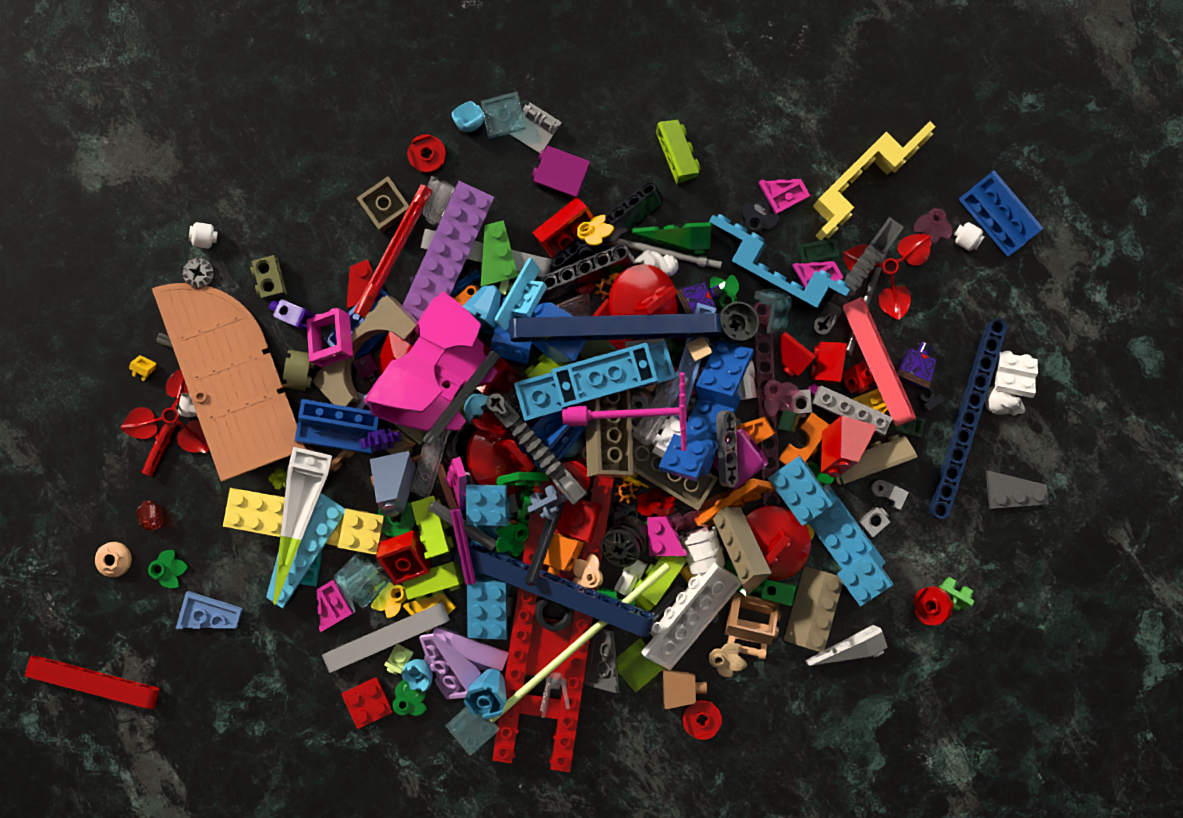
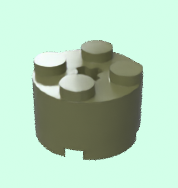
(298, 371)

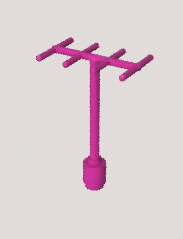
(581, 415)

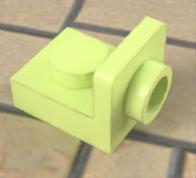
(506, 285)
(398, 658)

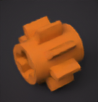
(604, 294)
(624, 486)

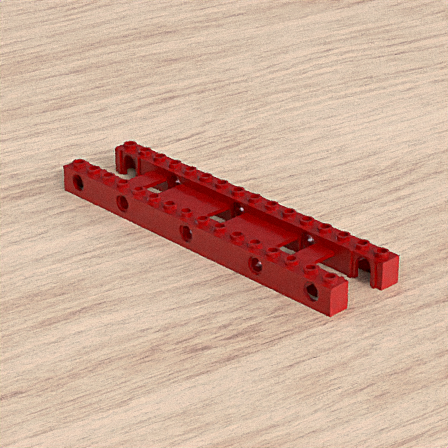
(535, 647)

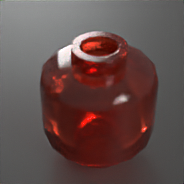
(149, 515)

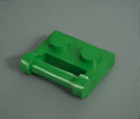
(523, 479)

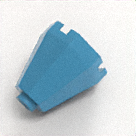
(484, 307)
(487, 694)

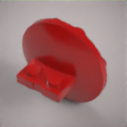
(643, 291)
(495, 457)
(780, 539)

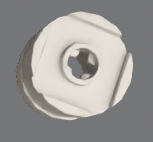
(702, 550)

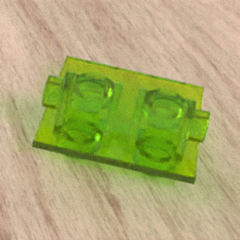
(635, 667)

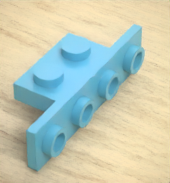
(523, 296)

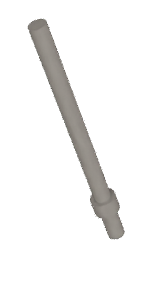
(701, 260)

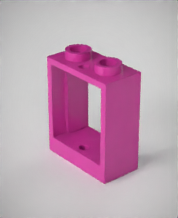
(343, 336)

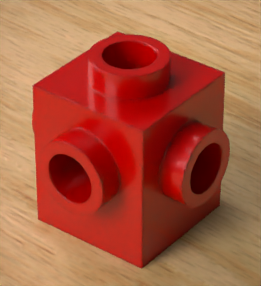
(857, 378)

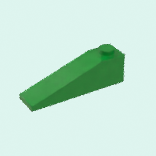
(689, 238)

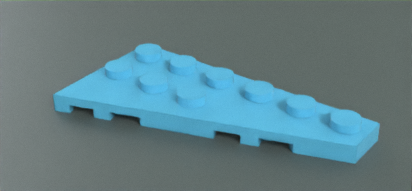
(320, 527)

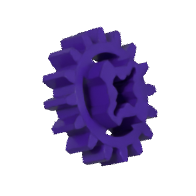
(380, 440)

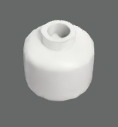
(202, 235)
(969, 236)

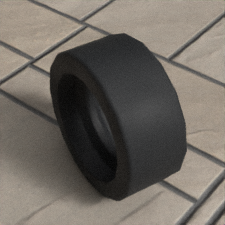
(552, 626)

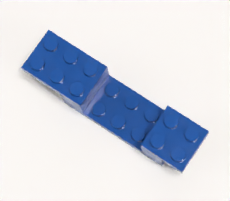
(716, 391)

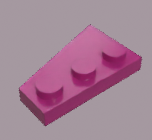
(457, 480)

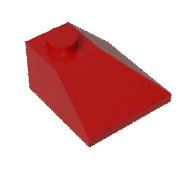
(793, 355)

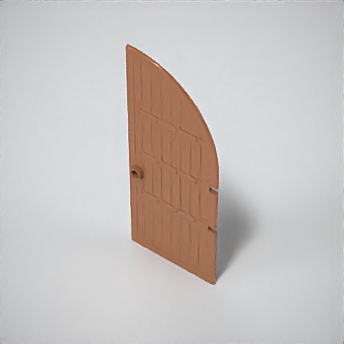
(228, 378)

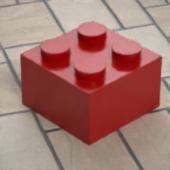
(403, 557)

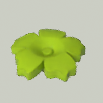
(278, 478)

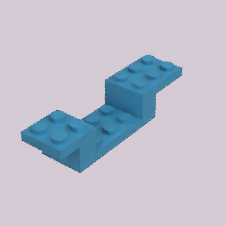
(750, 252)
(594, 378)
(835, 527)
(487, 598)

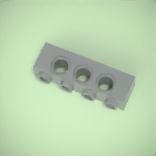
(842, 405)

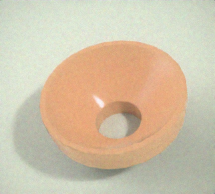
(122, 559)

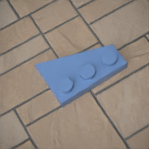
(206, 612)

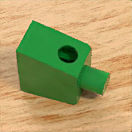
(784, 592)

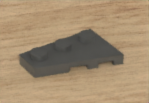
(1014, 492)
(601, 662)

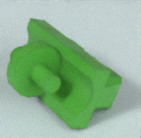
(960, 599)

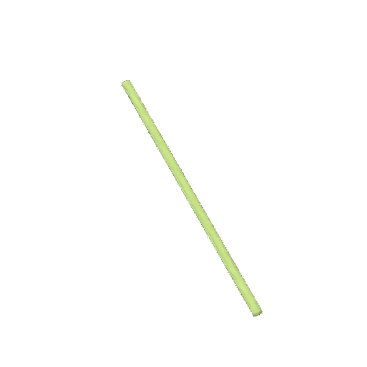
(579, 642)

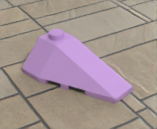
(477, 652)
(451, 668)

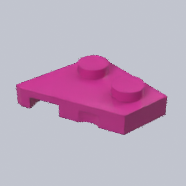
(784, 193)
(806, 270)
(663, 538)
(332, 605)

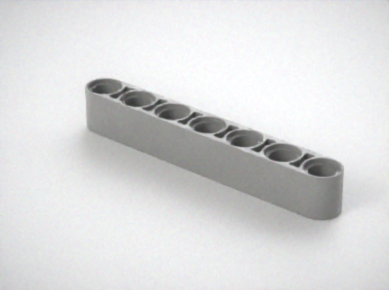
(476, 254)
(385, 637)

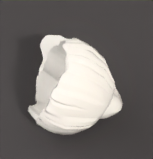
(1003, 403)

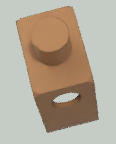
(681, 688)

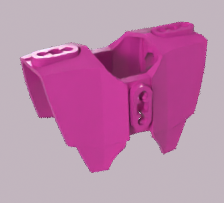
(445, 353)

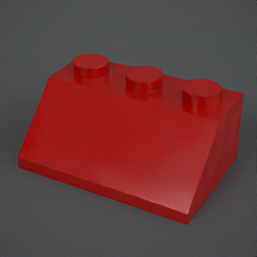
(562, 227)
(393, 349)

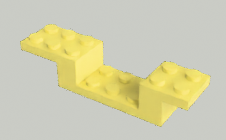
(886, 155)
(264, 515)

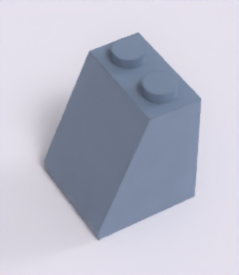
(393, 481)

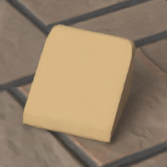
(699, 349)

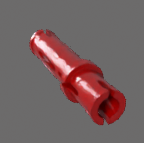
(158, 448)

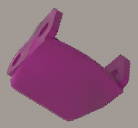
(749, 457)

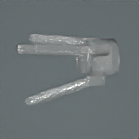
(554, 681)

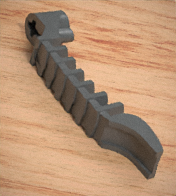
(859, 272)
(536, 448)

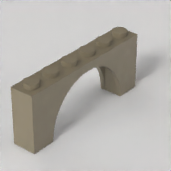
(336, 378)

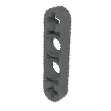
(727, 420)

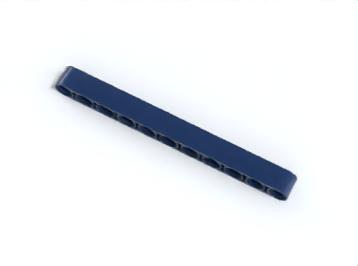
(614, 327)
(974, 411)
(559, 590)

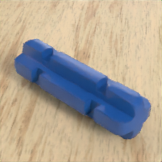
(462, 284)

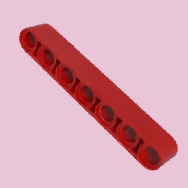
(92, 682)

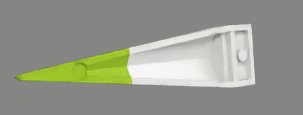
(303, 486)

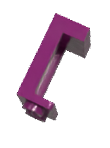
(561, 171)

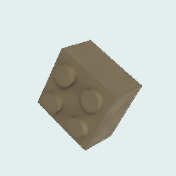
(384, 204)

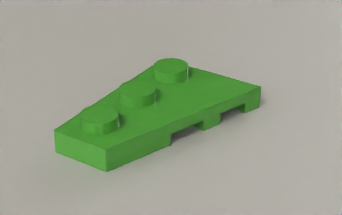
(497, 255)

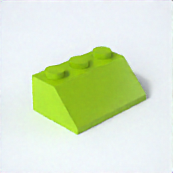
(677, 150)

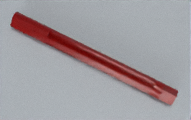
(393, 251)

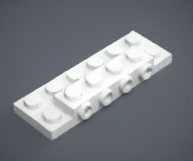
(690, 615)

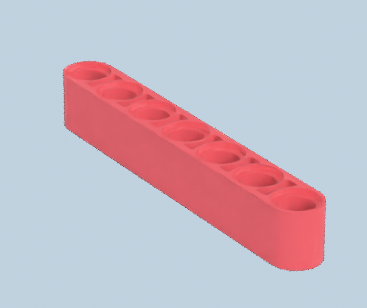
(879, 361)

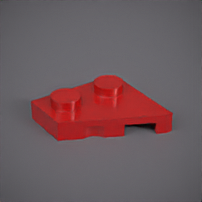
(359, 278)

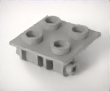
(539, 128)

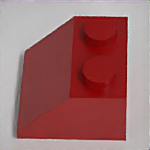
(829, 362)

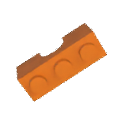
(812, 428)

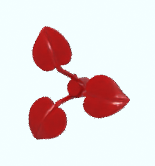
(915, 251)
(141, 421)

